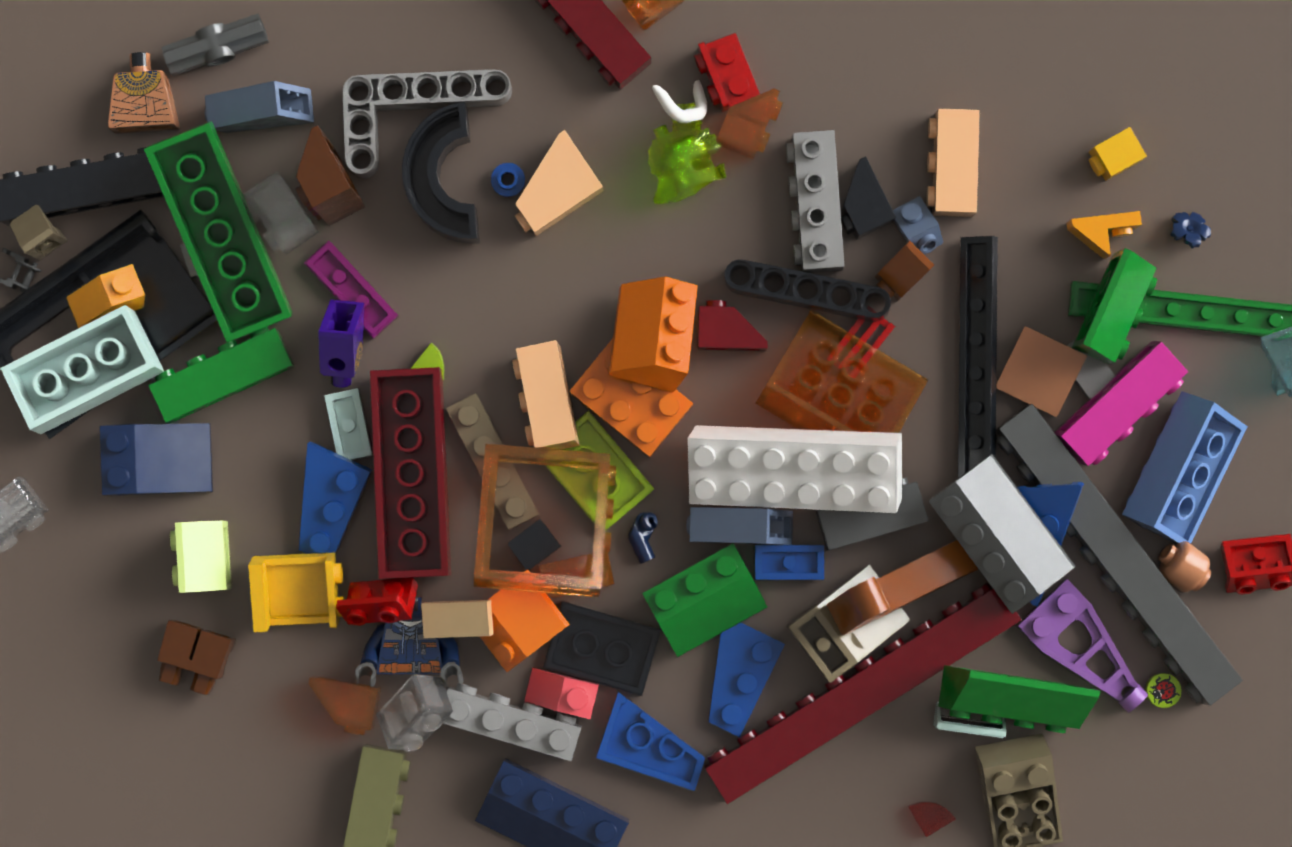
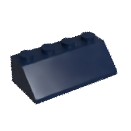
(545, 813)

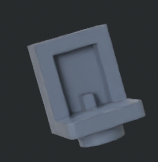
(918, 225)

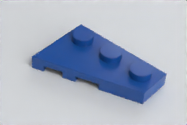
(329, 498)
(741, 673)
(648, 747)

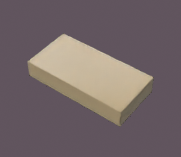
(457, 619)

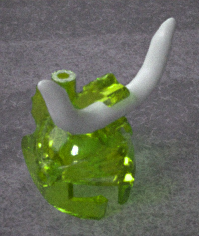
(684, 155)

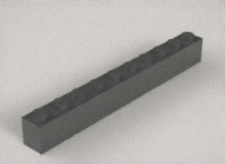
(1122, 560)

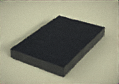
(603, 649)

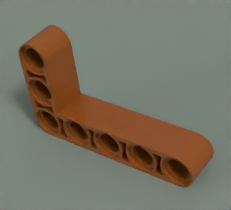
(900, 587)

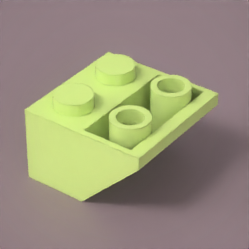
(201, 556)

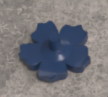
(1190, 228)

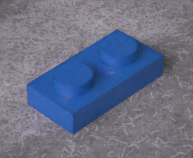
(789, 562)

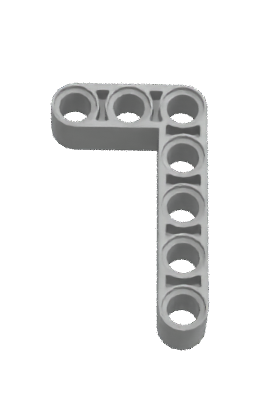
(409, 99)

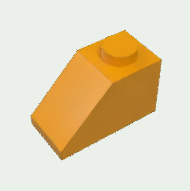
(106, 294)

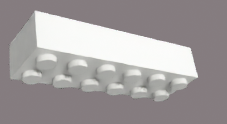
(795, 468)

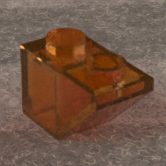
(747, 121)

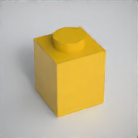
(1116, 154)

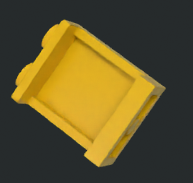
(294, 589)

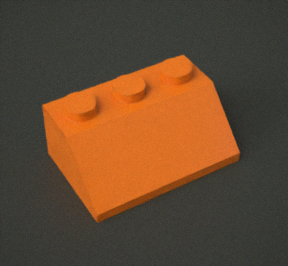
(653, 332)

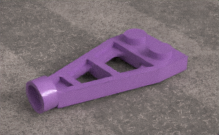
(1054, 616)

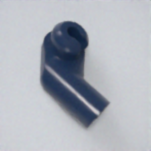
(640, 534)

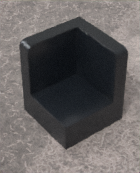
(534, 545)

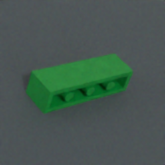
(222, 375)

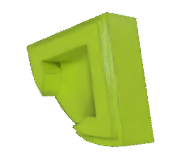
(430, 358)

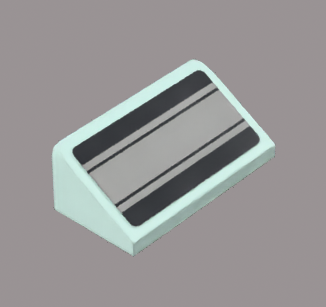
(971, 726)

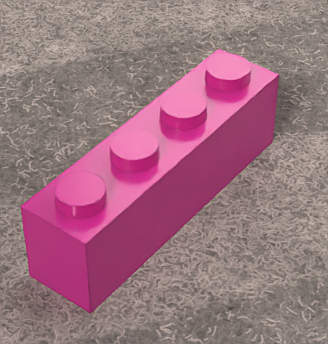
(1121, 403)

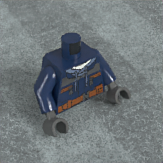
(404, 650)

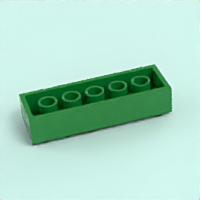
(218, 231)

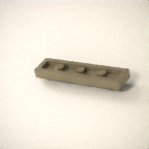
(476, 431)

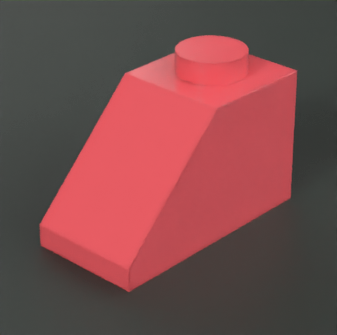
(561, 693)

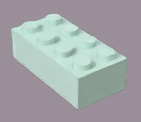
(82, 370)

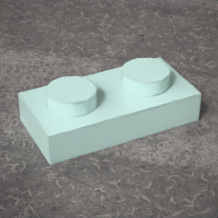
(348, 424)

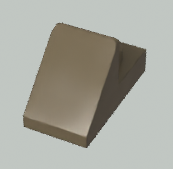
(36, 233)

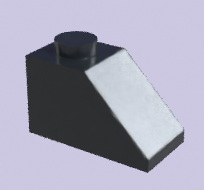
(865, 203)

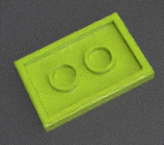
(582, 483)

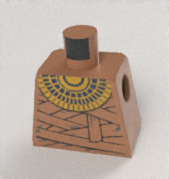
(141, 99)

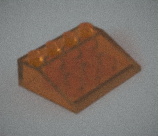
(833, 389)

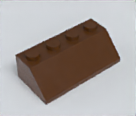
(325, 181)

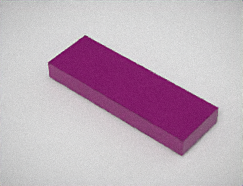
(349, 285)

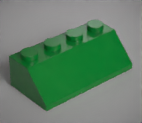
(1015, 698)

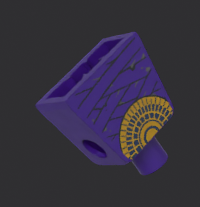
(341, 341)

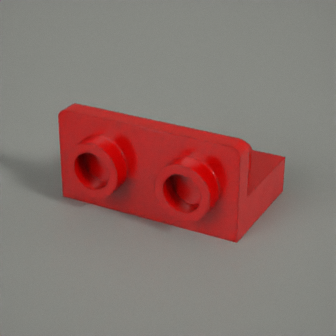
(727, 72)
(1258, 563)
(379, 601)

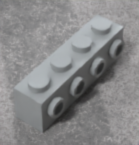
(816, 201)
(513, 724)

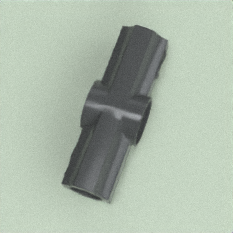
(215, 44)

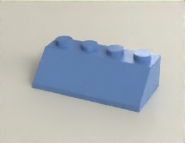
(1184, 469)

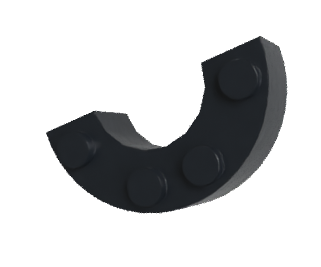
(421, 174)

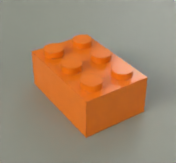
(632, 409)

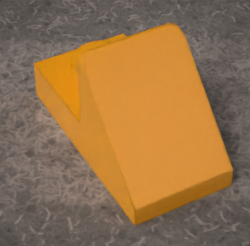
(1094, 230)

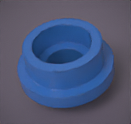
(508, 190)

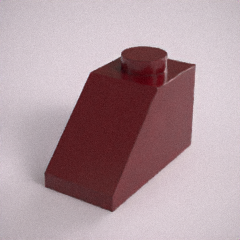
(726, 329)

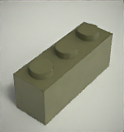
(377, 797)

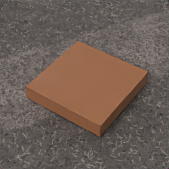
(1041, 371)

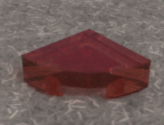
(930, 816)

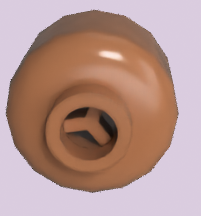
(1184, 566)

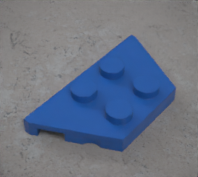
(1054, 507)

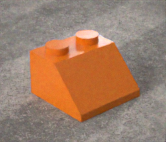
(521, 625)

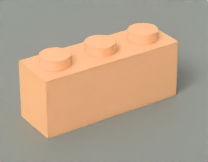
(953, 162)
(545, 396)

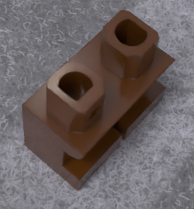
(196, 651)

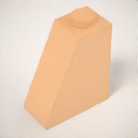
(557, 187)

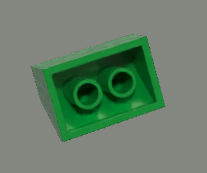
(1116, 307)
(705, 600)

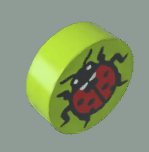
(1163, 690)

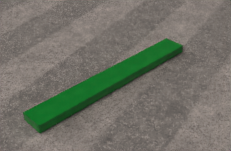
(1196, 311)

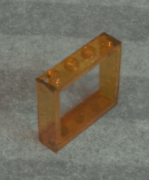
(601, 540)

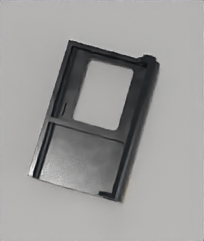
(172, 306)

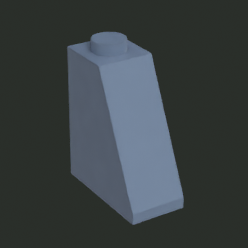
(259, 107)
(740, 525)

